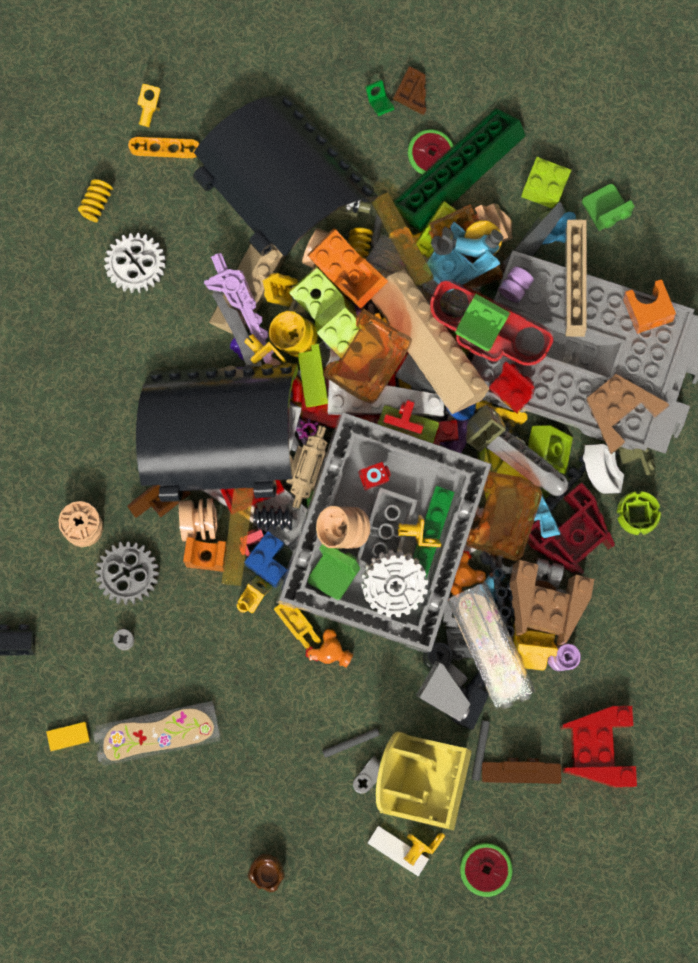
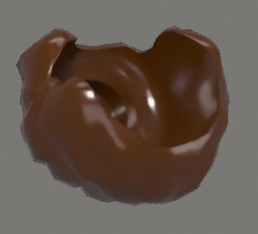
(266, 872)

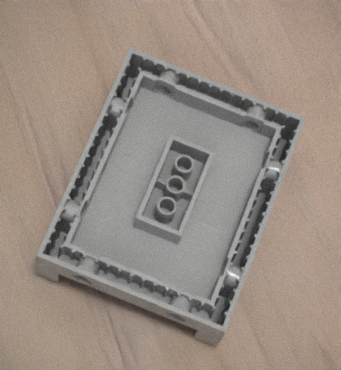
(414, 472)

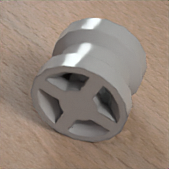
(126, 642)

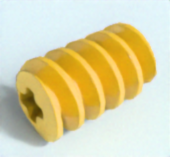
(93, 199)
(358, 240)

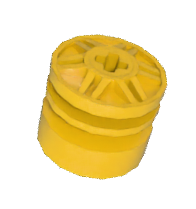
(285, 329)

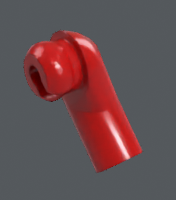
(297, 390)

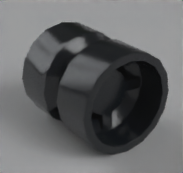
(440, 653)

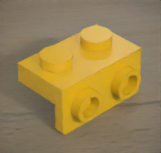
(278, 288)

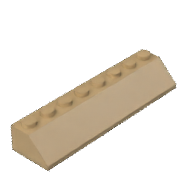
(255, 270)
(431, 344)

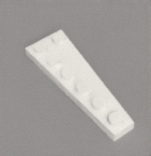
(343, 402)

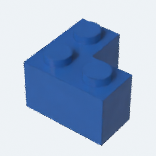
(262, 560)

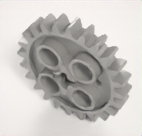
(119, 557)

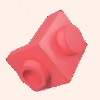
(253, 537)

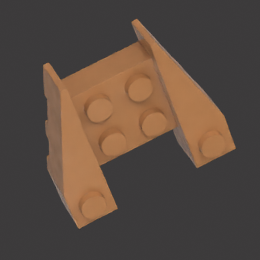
(547, 608)

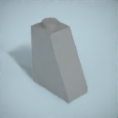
(443, 693)

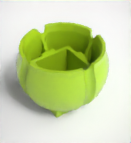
(651, 511)

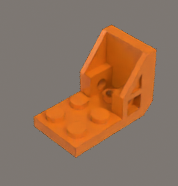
(346, 268)

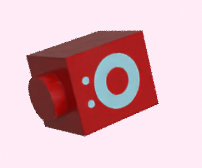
(374, 475)

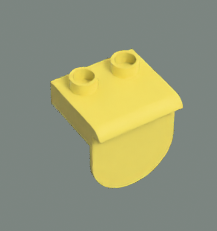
(422, 780)

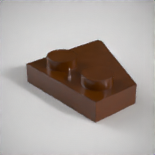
(412, 91)

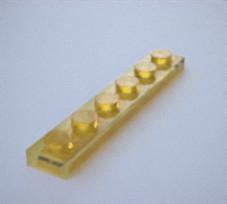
(402, 239)
(237, 536)

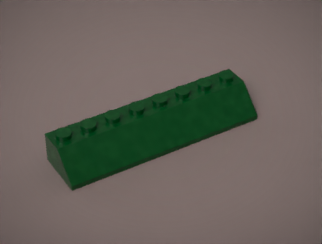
(460, 167)

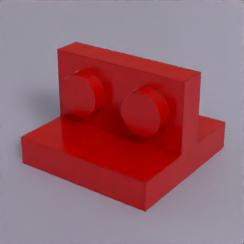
(404, 421)

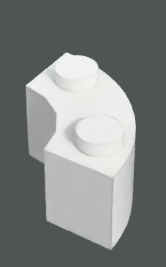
(603, 469)

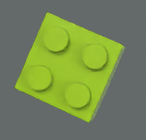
(546, 183)

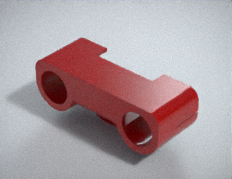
(506, 340)

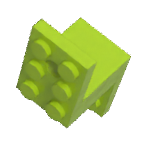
(331, 310)

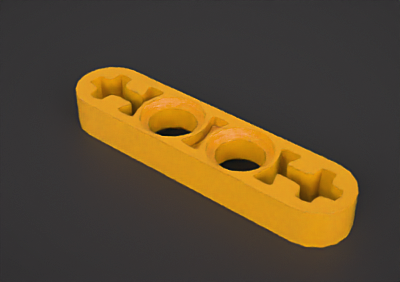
(164, 149)

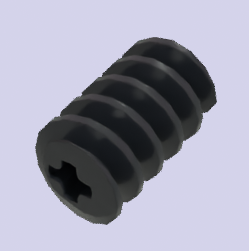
(272, 518)

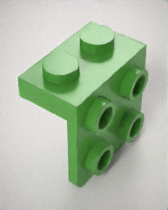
(607, 207)
(482, 322)
(334, 572)

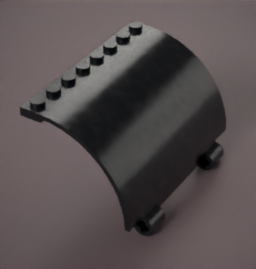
(277, 172)
(215, 429)

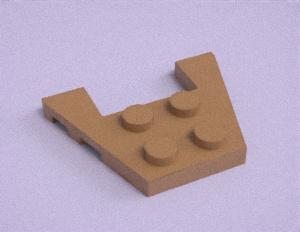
(614, 402)

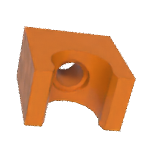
(650, 315)
(195, 549)

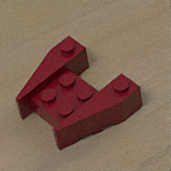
(577, 535)

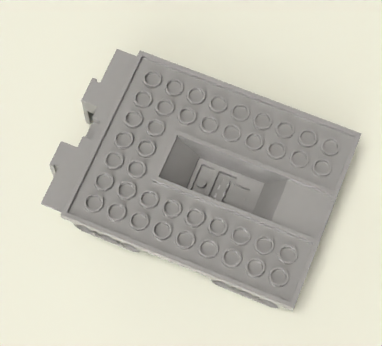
(611, 346)

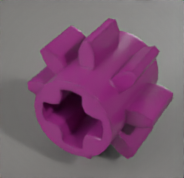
(304, 426)

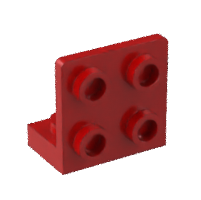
(513, 388)

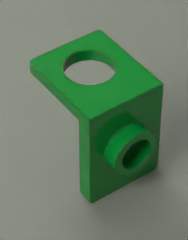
(379, 102)

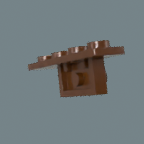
(151, 498)
(521, 772)

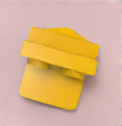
(535, 648)

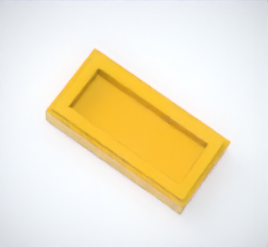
(68, 736)

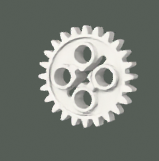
(148, 253)

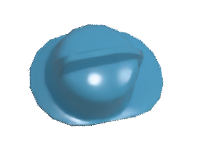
(559, 231)

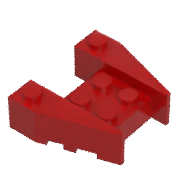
(594, 747)

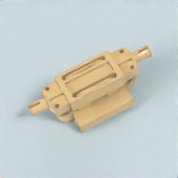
(307, 466)

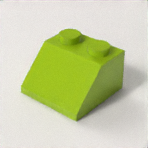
(551, 445)

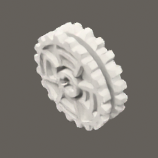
(380, 577)

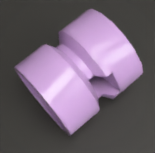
(514, 286)
(562, 660)

